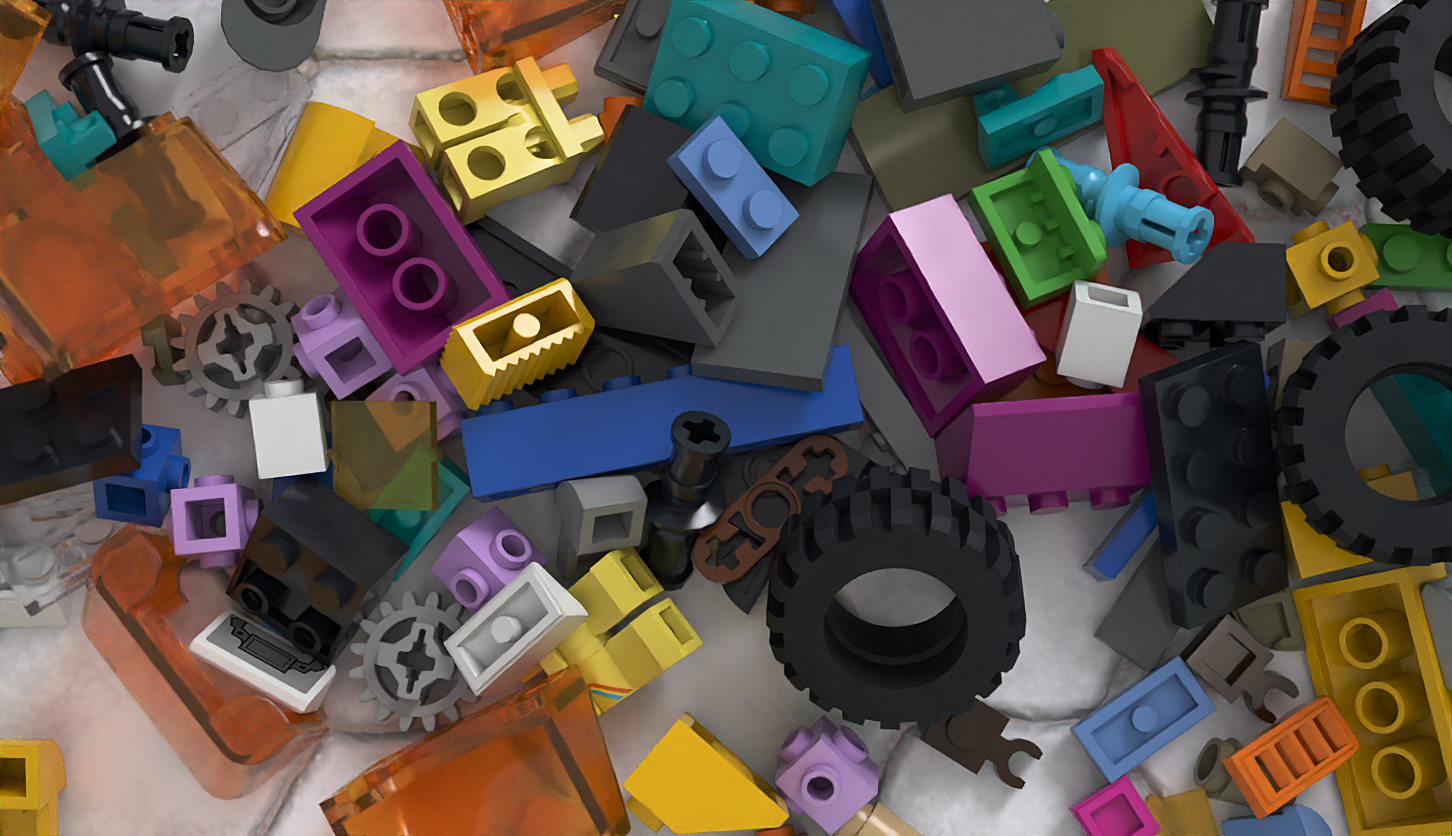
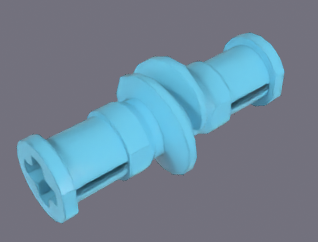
(1135, 213)

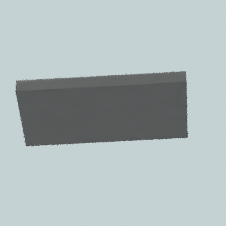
(793, 289)

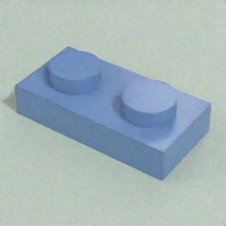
(733, 188)
(1142, 718)

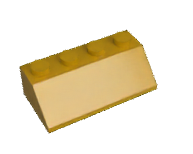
(1382, 672)
(700, 786)

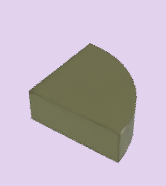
(159, 334)
(1273, 621)

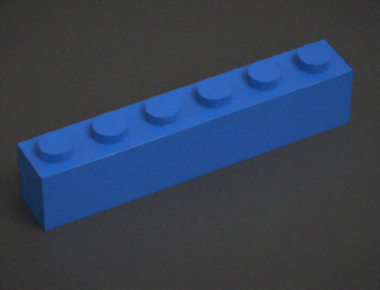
(631, 422)

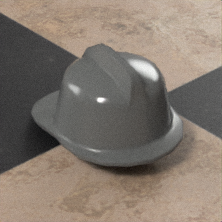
(272, 32)

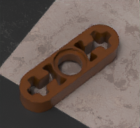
(724, 531)

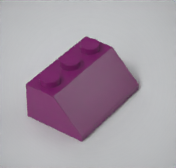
(401, 256)
(941, 313)
(1049, 452)

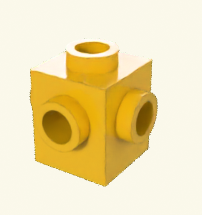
(1328, 268)

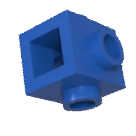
(145, 492)

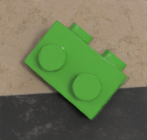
(1039, 230)

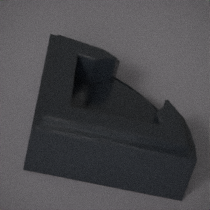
(747, 589)

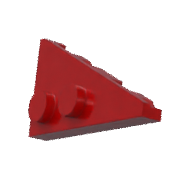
(1145, 138)

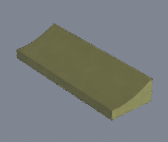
(937, 147)

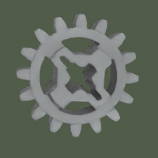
(216, 354)
(411, 690)

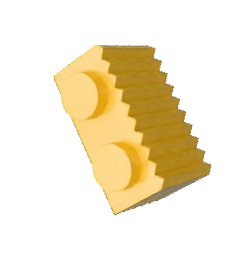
(516, 343)

